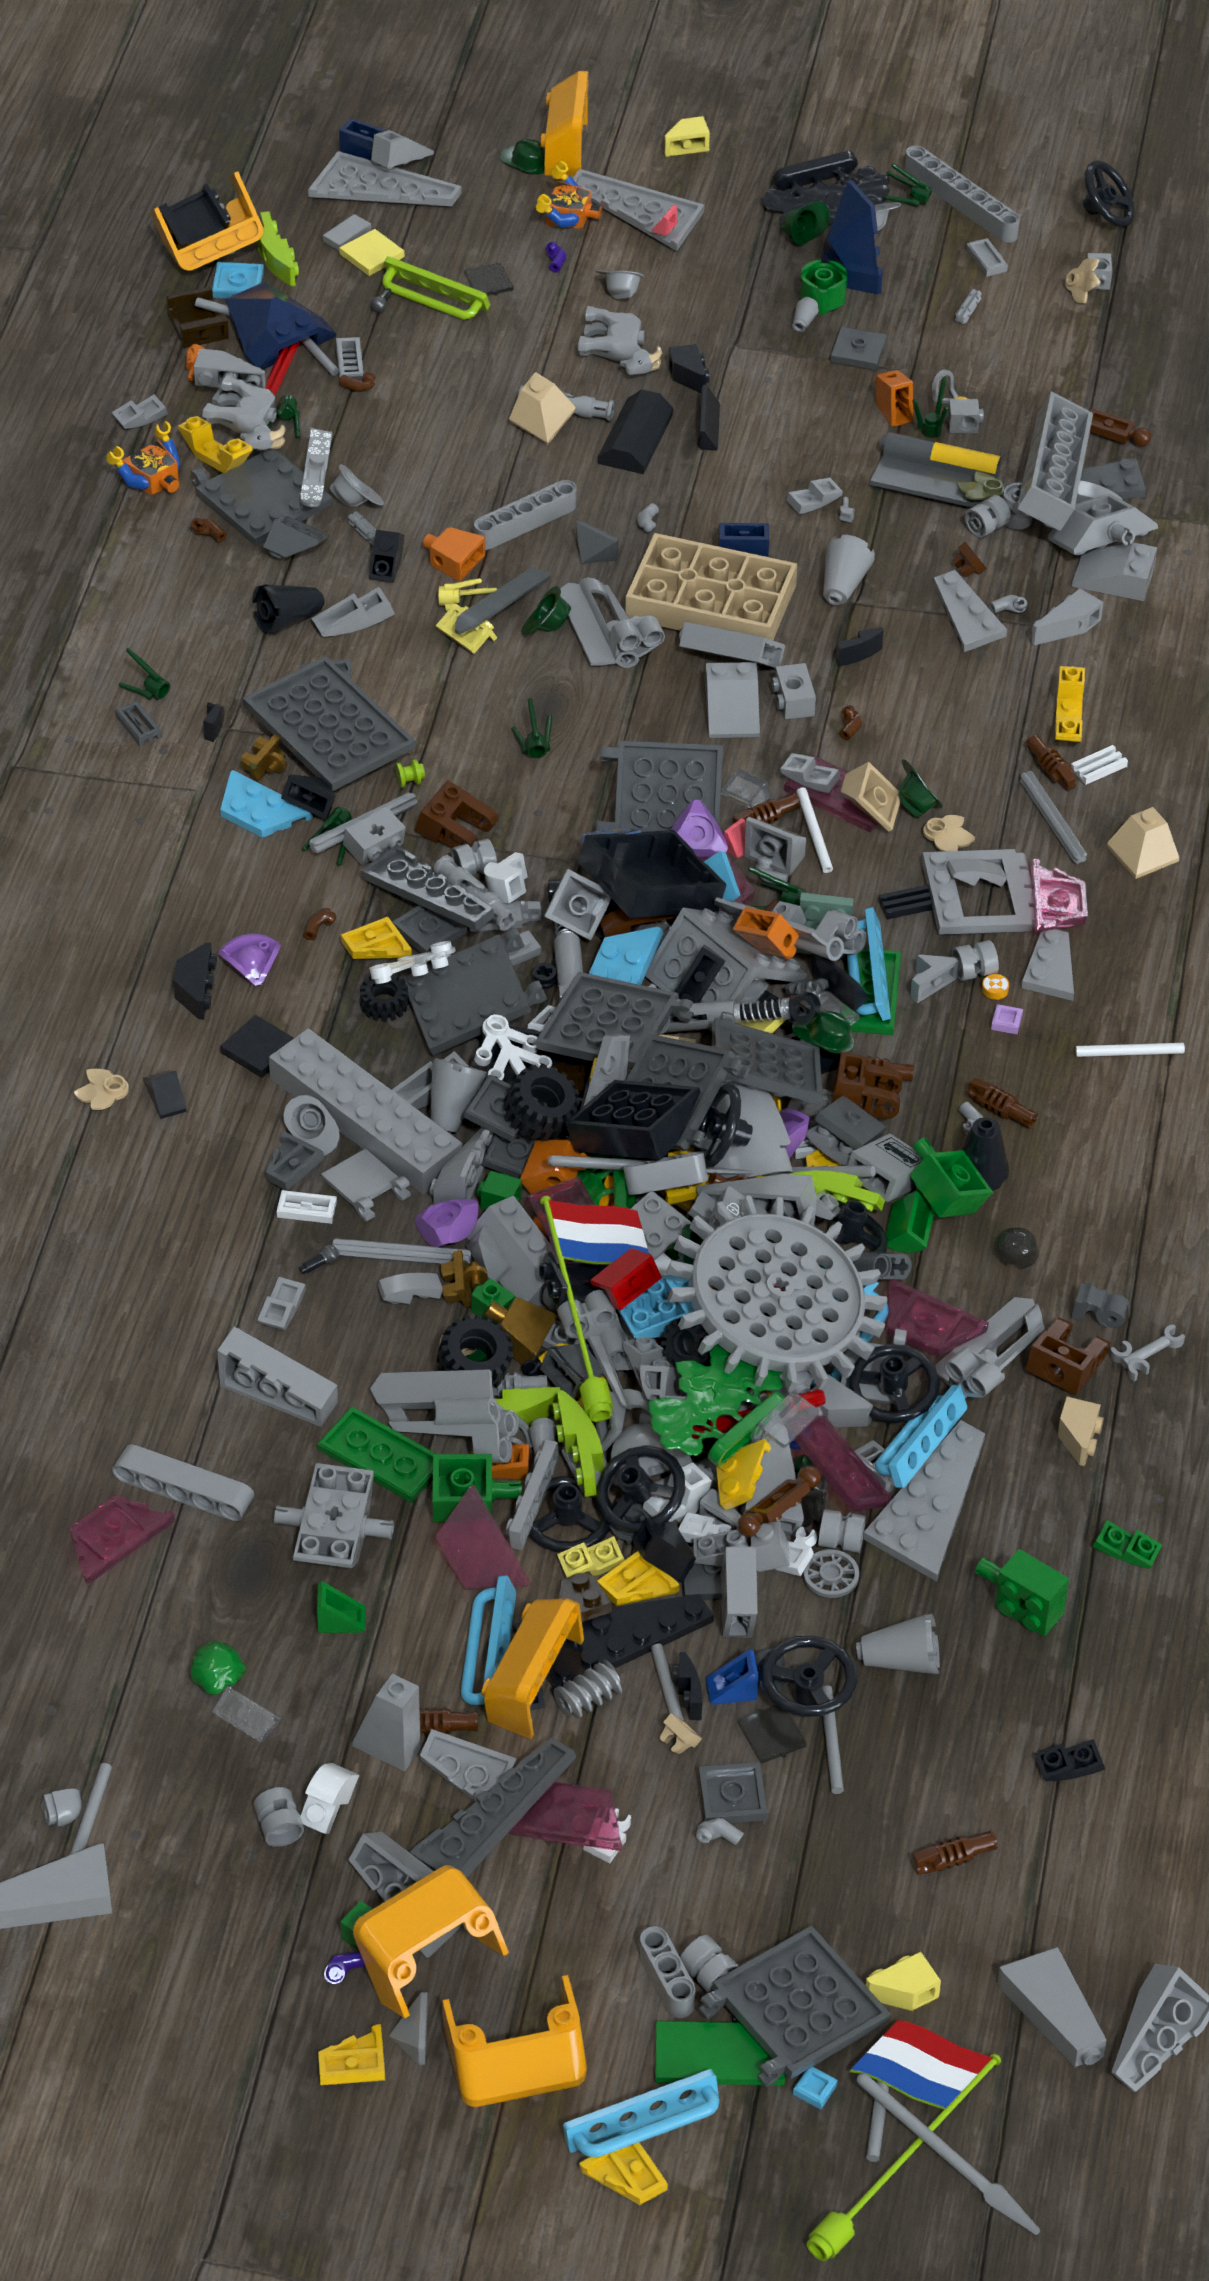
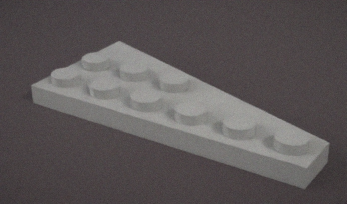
(366, 180)

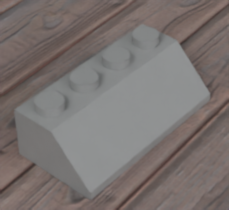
(522, 1246)

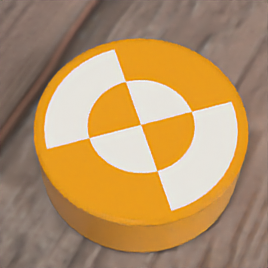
(995, 986)

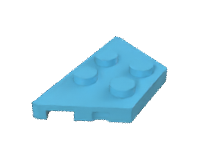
(258, 807)
(627, 955)

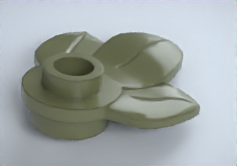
(982, 487)

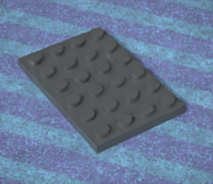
(329, 723)

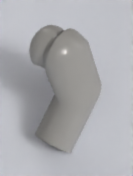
(645, 516)
(1009, 603)
(764, 865)
(970, 1114)

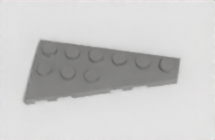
(641, 205)
(925, 1512)

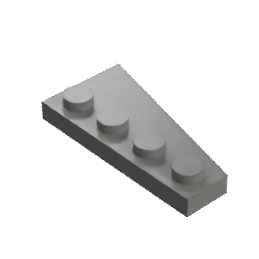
(971, 618)

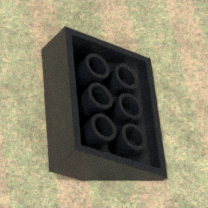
(633, 1119)

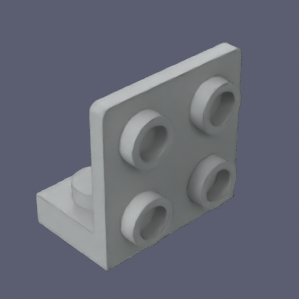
(659, 1223)

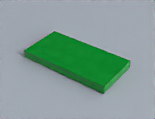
(873, 1023)
(371, 1445)
(698, 2046)

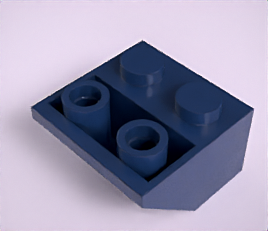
(357, 138)
(745, 537)

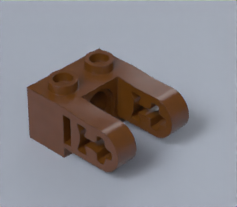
(440, 814)
(857, 1082)
(1063, 1363)

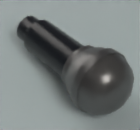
(378, 303)
(328, 1255)

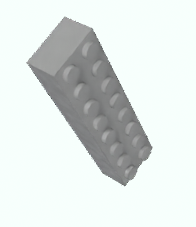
(1055, 461)
(365, 1109)

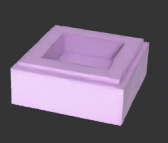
(1007, 1019)

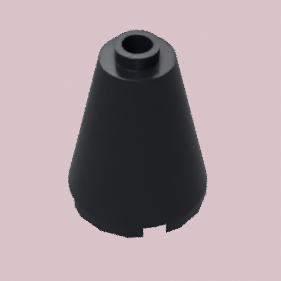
(284, 606)
(987, 1151)

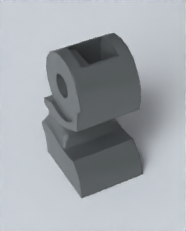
(1108, 1308)

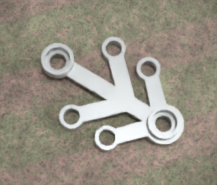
(437, 955)
(497, 1029)

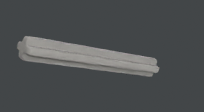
(1053, 817)
(336, 835)
(397, 1251)

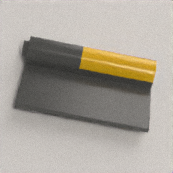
(930, 468)

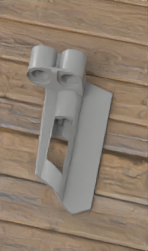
(618, 640)
(834, 936)
(606, 1337)
(976, 1363)
(461, 1406)

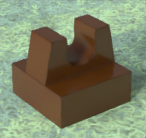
(970, 559)

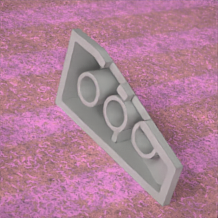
(463, 1171)
(796, 1190)
(1163, 2019)

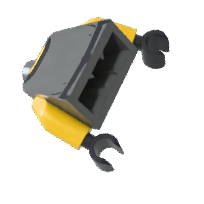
(565, 1368)

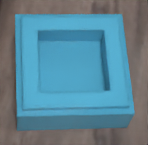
(815, 2087)

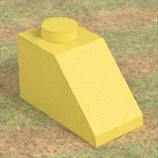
(687, 137)

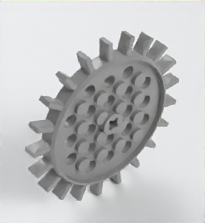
(776, 1293)

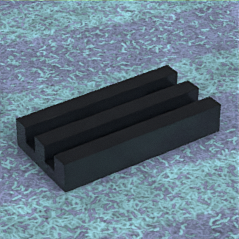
(904, 899)

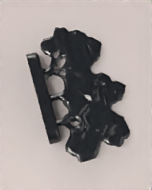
(817, 170)

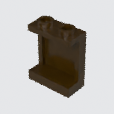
(194, 323)

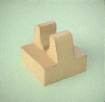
(683, 1732)

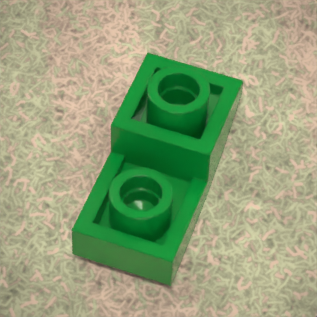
(1132, 1549)

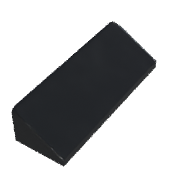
(709, 420)
(700, 975)
(839, 982)

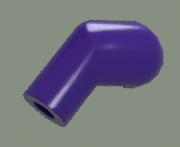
(557, 256)
(340, 1966)

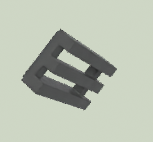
(127, 724)

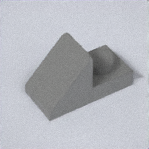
(932, 975)

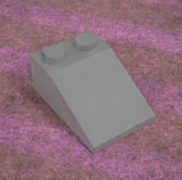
(1117, 570)
(732, 700)

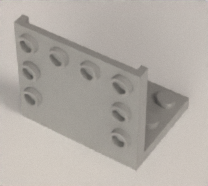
(715, 930)

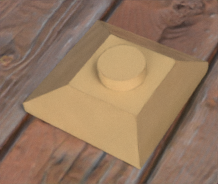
(541, 409)
(872, 794)
(1144, 843)

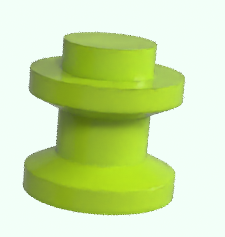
(414, 772)

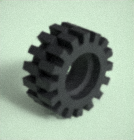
(384, 1007)
(675, 1344)

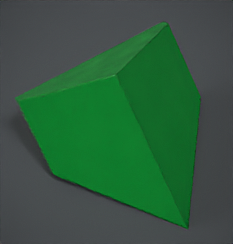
(338, 1611)

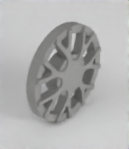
(831, 1574)

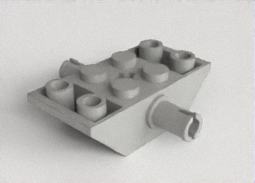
(1099, 523)
(335, 1517)

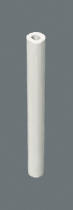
(814, 830)
(1130, 1049)

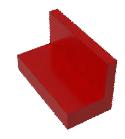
(628, 1277)

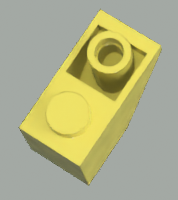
(906, 1983)

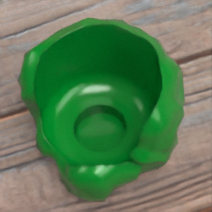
(216, 1667)

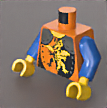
(569, 202)
(152, 467)

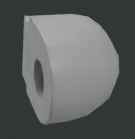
(61, 1807)

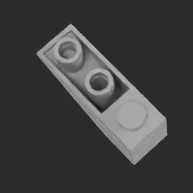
(394, 149)
(214, 365)
(1070, 618)
(770, 1545)

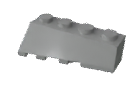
(391, 1870)

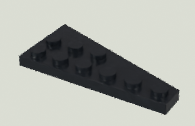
(628, 1634)

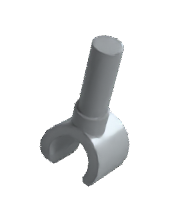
(847, 513)

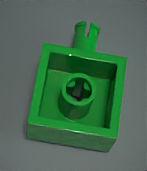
(949, 1181)
(454, 1476)
(1027, 1590)

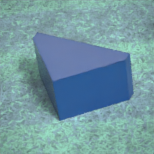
(734, 1681)

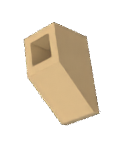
(1077, 1428)

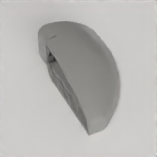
(769, 1133)

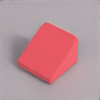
(667, 222)
(736, 838)

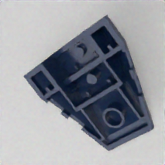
(853, 242)
(272, 321)

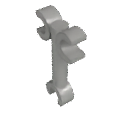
(1136, 1359)

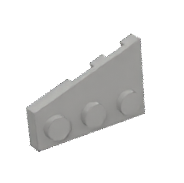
(1051, 966)
(610, 1064)
(465, 1763)

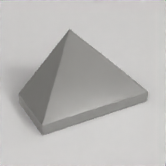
(488, 1254)
(411, 2032)

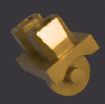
(267, 758)
(466, 1278)

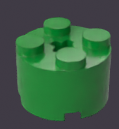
(824, 284)

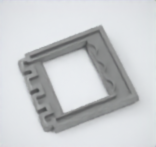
(946, 899)

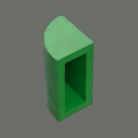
(909, 1224)

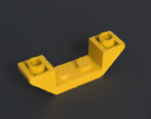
(201, 441)
(1069, 704)

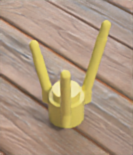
(451, 593)

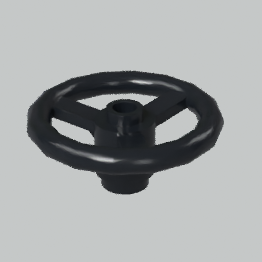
(1104, 196)
(724, 1128)
(853, 1218)
(893, 1380)
(639, 1487)
(567, 1512)
(808, 1678)

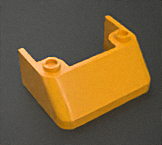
(565, 123)
(242, 231)
(528, 1661)
(415, 1919)
(520, 2064)

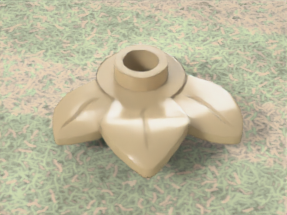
(1082, 280)
(948, 833)
(102, 1089)

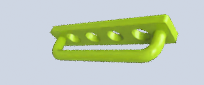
(436, 283)

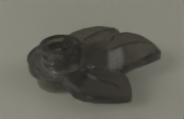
(814, 1502)

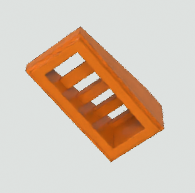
(513, 1470)

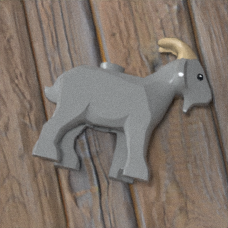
(620, 341)
(251, 415)

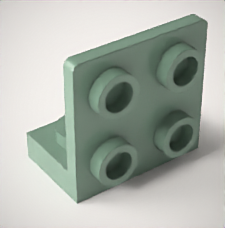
(816, 906)

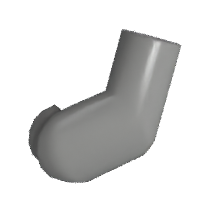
(718, 1828)

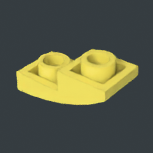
(596, 1559)

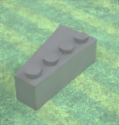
(274, 1379)

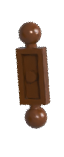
(1118, 428)
(778, 1501)

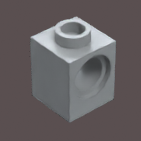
(1103, 270)
(964, 415)

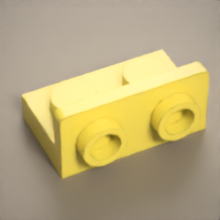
(470, 640)

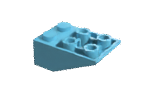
(653, 1312)

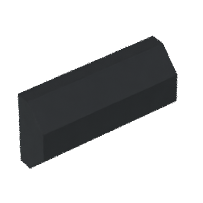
(636, 432)

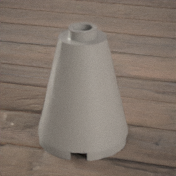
(845, 567)
(452, 1092)
(903, 1646)

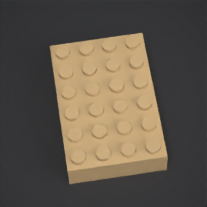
(711, 587)

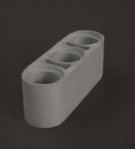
(665, 1173)
(667, 1959)

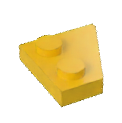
(740, 1473)
(353, 2060)
(627, 2173)

